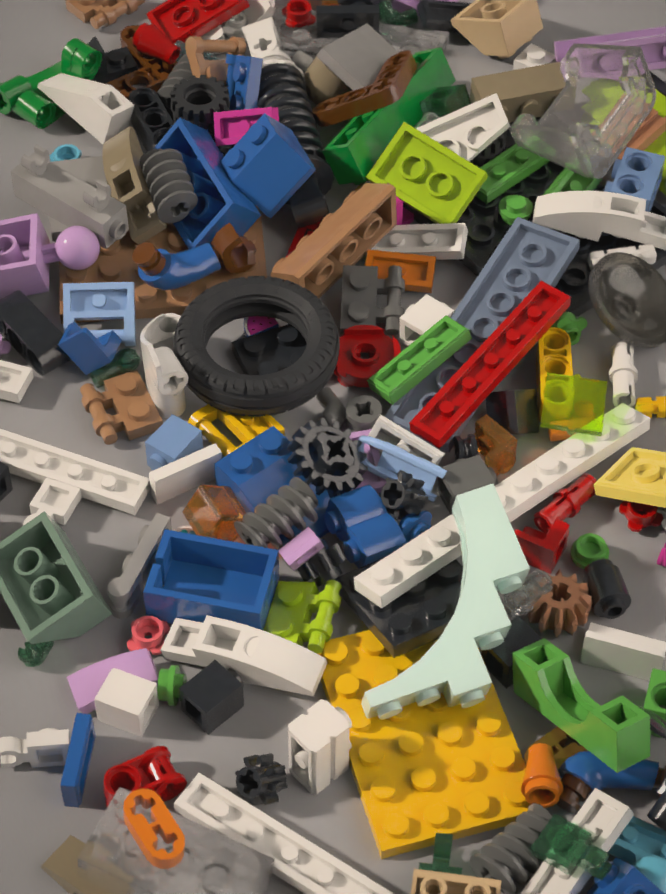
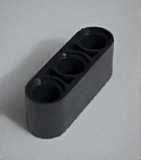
(149, 117)
(31, 333)

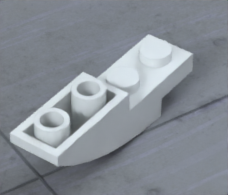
(594, 212)
(251, 652)

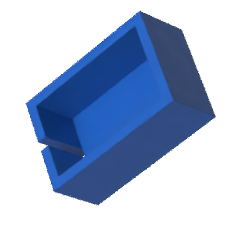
(211, 579)

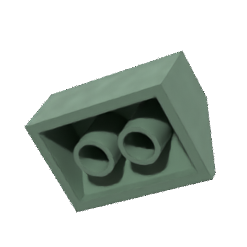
(48, 583)

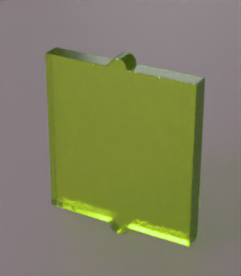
(574, 404)

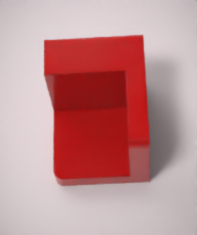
(544, 549)

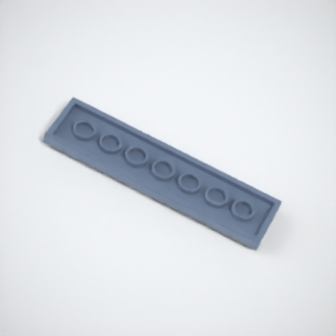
(514, 269)

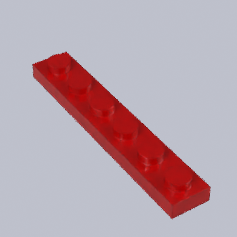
(489, 364)

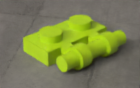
(293, 609)

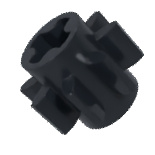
(403, 495)
(323, 565)
(261, 779)

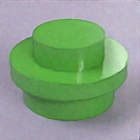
(513, 207)
(588, 549)
(169, 683)

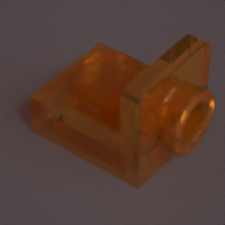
(495, 445)

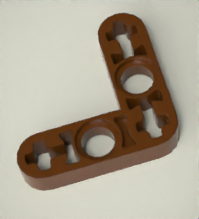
(149, 69)
(385, 90)

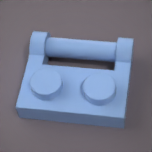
(101, 302)

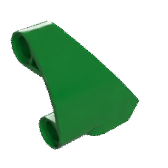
(30, 103)

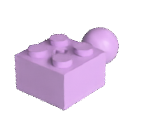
(28, 253)

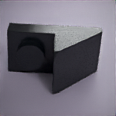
(114, 63)

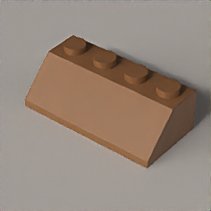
(340, 239)

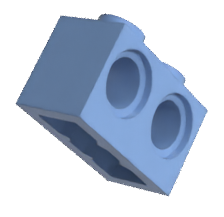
(637, 175)

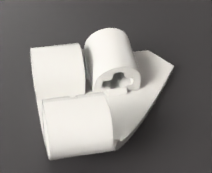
(162, 369)

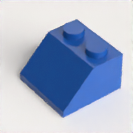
(268, 164)

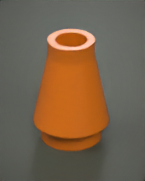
(541, 777)

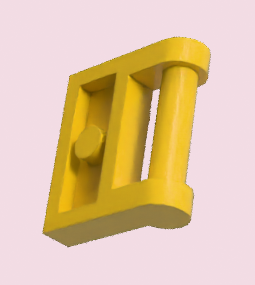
(243, 427)

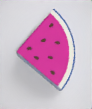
(258, 324)

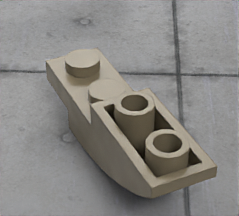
(128, 185)

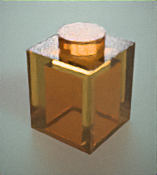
(214, 512)

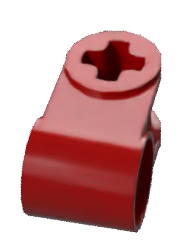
(145, 773)

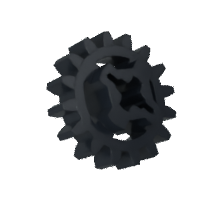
(310, 451)

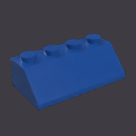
(217, 196)

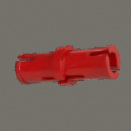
(566, 502)

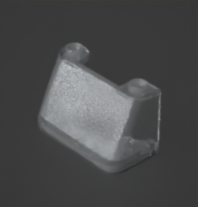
(595, 112)

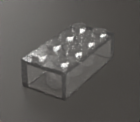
(208, 866)

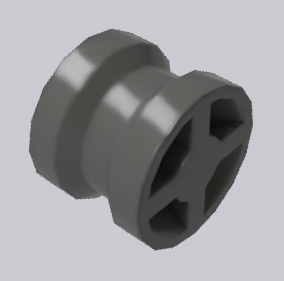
(366, 407)

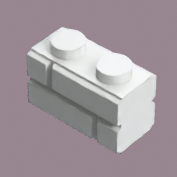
(319, 746)

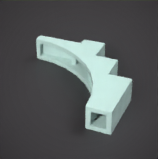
(454, 664)

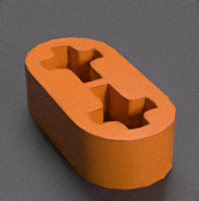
(146, 833)

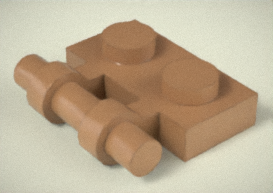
(101, 11)
(132, 403)

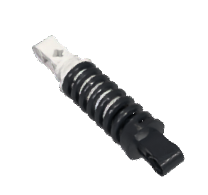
(284, 88)

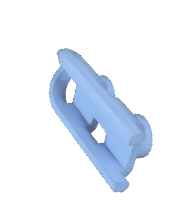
(396, 459)

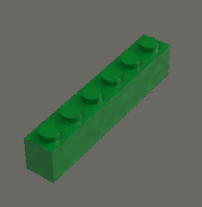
(368, 135)

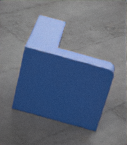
(87, 350)

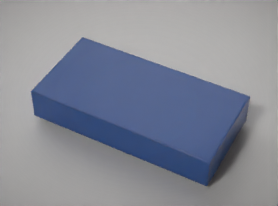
(78, 760)

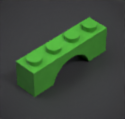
(612, 731)

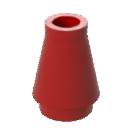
(154, 42)

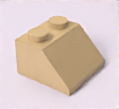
(499, 25)

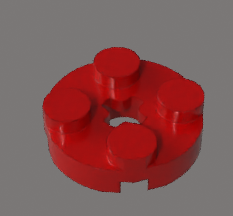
(360, 339)

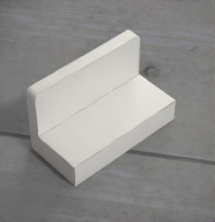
(622, 651)

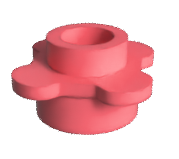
(148, 626)

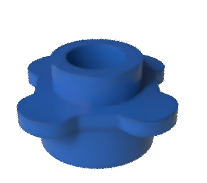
(414, 525)

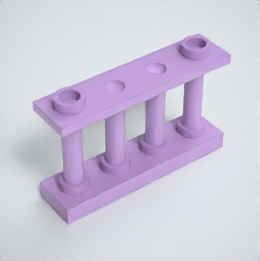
(650, 40)

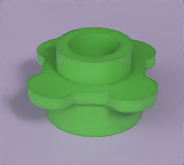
(571, 325)

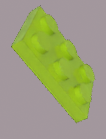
(427, 175)

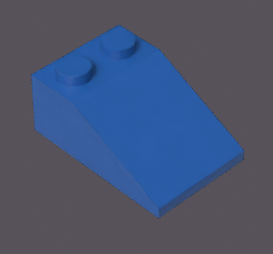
(260, 470)

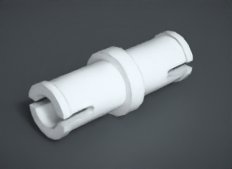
(623, 374)

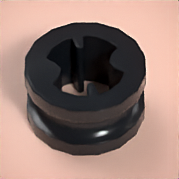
(465, 447)

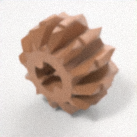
(563, 606)

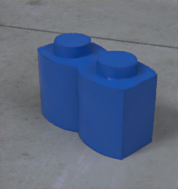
(363, 526)

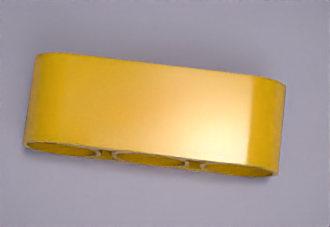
(553, 357)

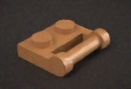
(196, 46)

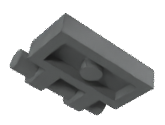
(360, 293)

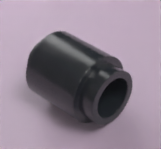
(606, 588)

